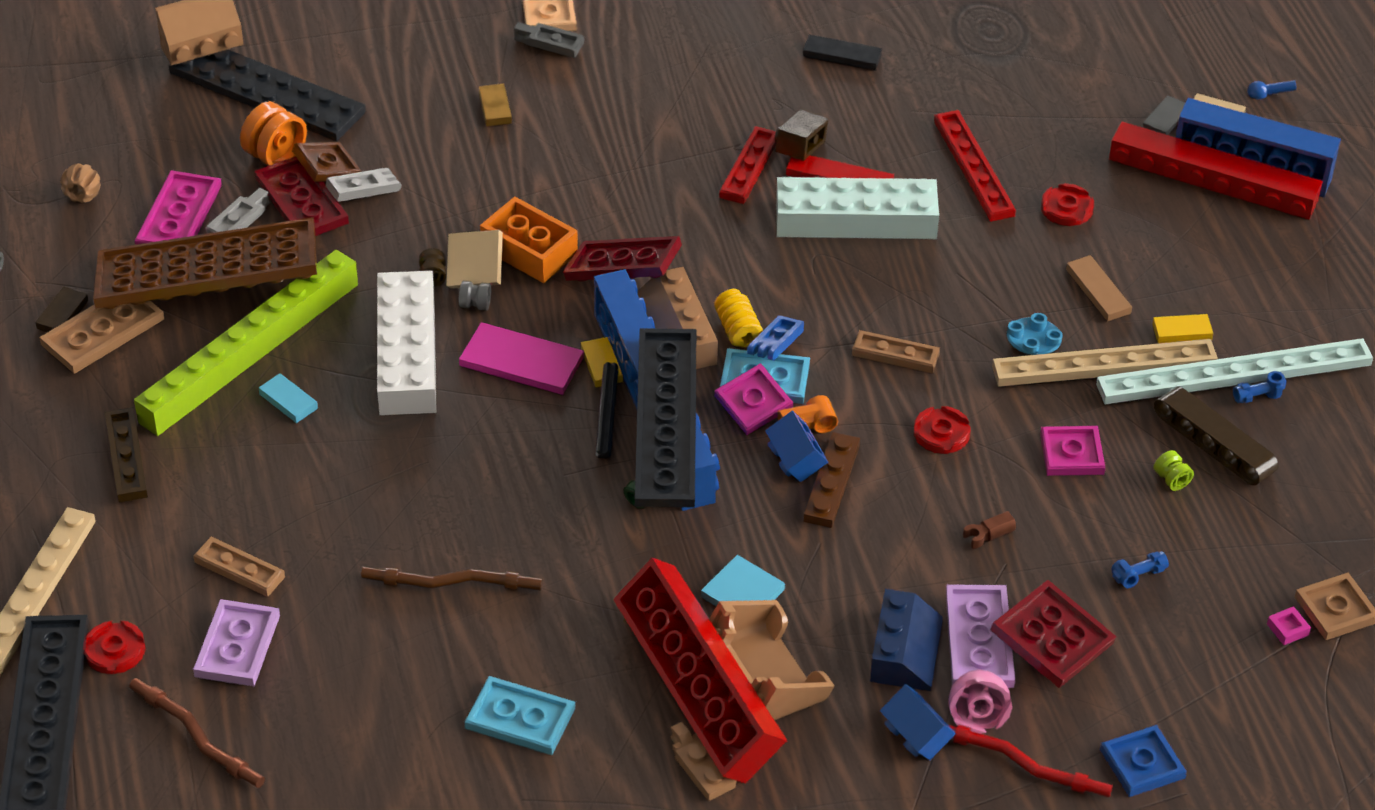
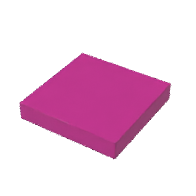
(753, 398)
(1072, 450)

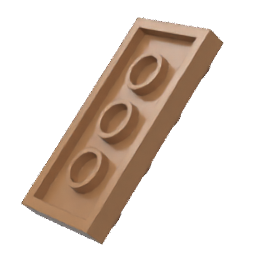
(98, 332)

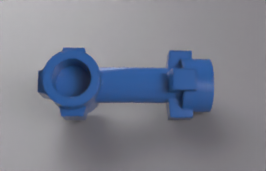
(1272, 388)
(1128, 575)

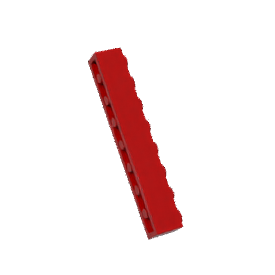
(1215, 170)

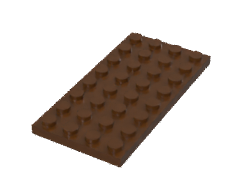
(205, 263)

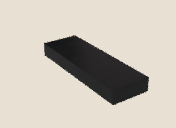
(842, 52)

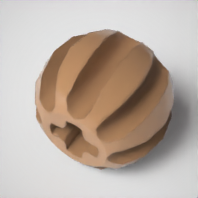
(80, 183)

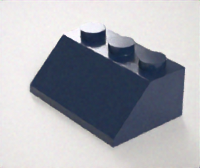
(906, 641)

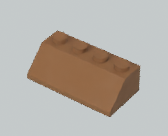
(676, 306)

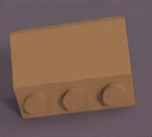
(198, 28)

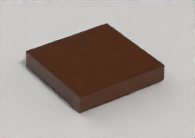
(325, 160)

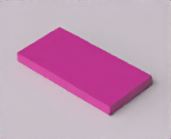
(179, 207)
(521, 358)

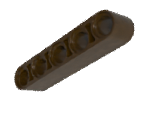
(1216, 435)

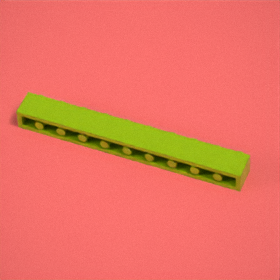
(245, 343)

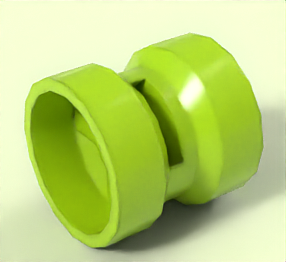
(1176, 473)

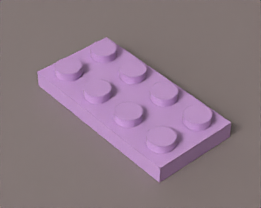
(971, 643)

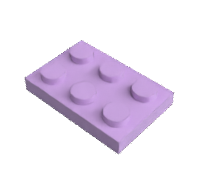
(236, 642)

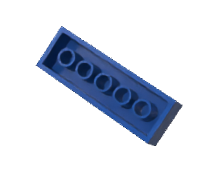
(1260, 140)

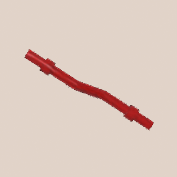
(1077, 782)

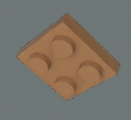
(1336, 606)

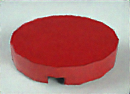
(1067, 205)
(942, 430)
(114, 647)

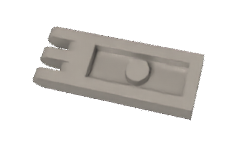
(363, 184)

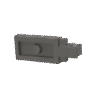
(549, 38)

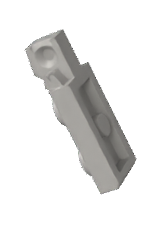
(240, 213)

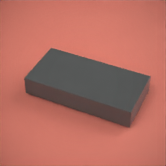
(1165, 116)

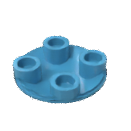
(1034, 335)

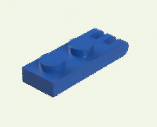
(776, 337)

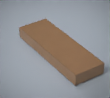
(1099, 288)
(895, 351)
(239, 566)

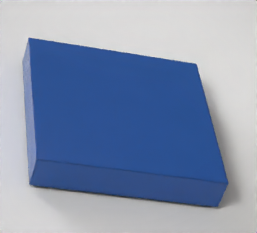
(1143, 760)

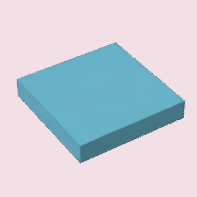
(742, 582)

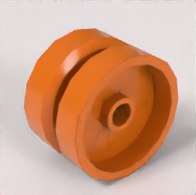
(271, 133)

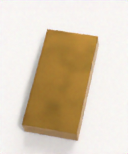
(495, 105)

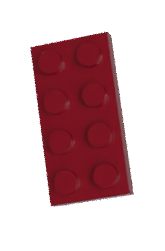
(299, 196)
(637, 255)

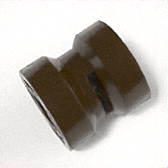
(435, 261)

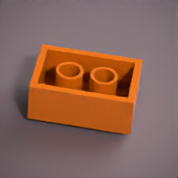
(532, 239)

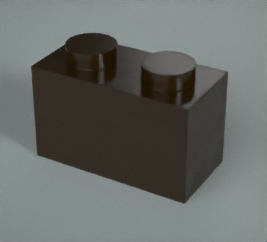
(801, 135)

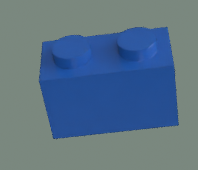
(795, 446)
(916, 722)

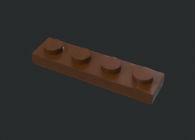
(832, 480)

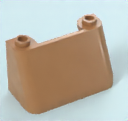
(754, 639)

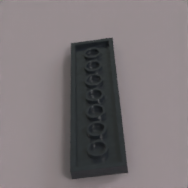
(258, 83)
(666, 418)
(44, 713)

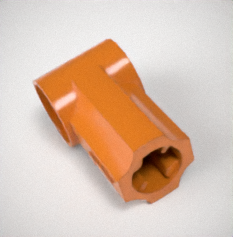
(816, 413)

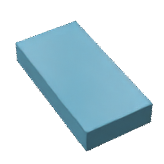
(288, 398)

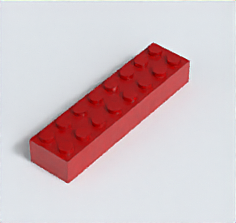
(699, 671)

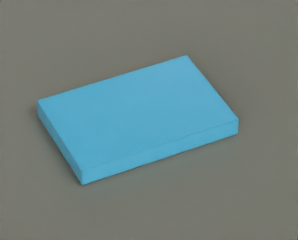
(787, 371)
(520, 715)

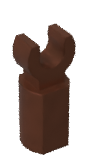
(990, 529)

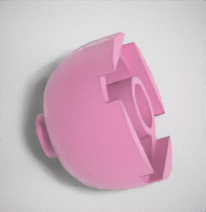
(980, 701)

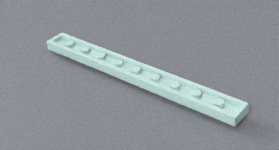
(1234, 370)

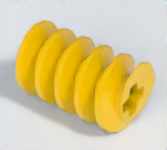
(737, 317)

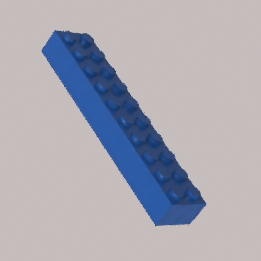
(620, 317)

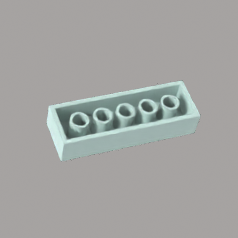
(857, 208)

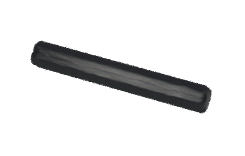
(607, 410)

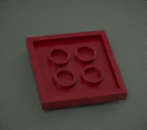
(1053, 633)

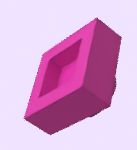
(1288, 625)

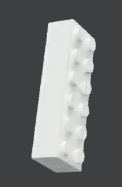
(406, 343)

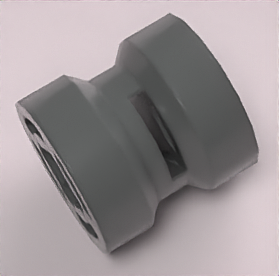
(475, 295)

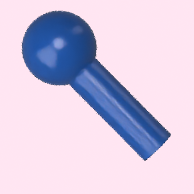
(1260, 90)

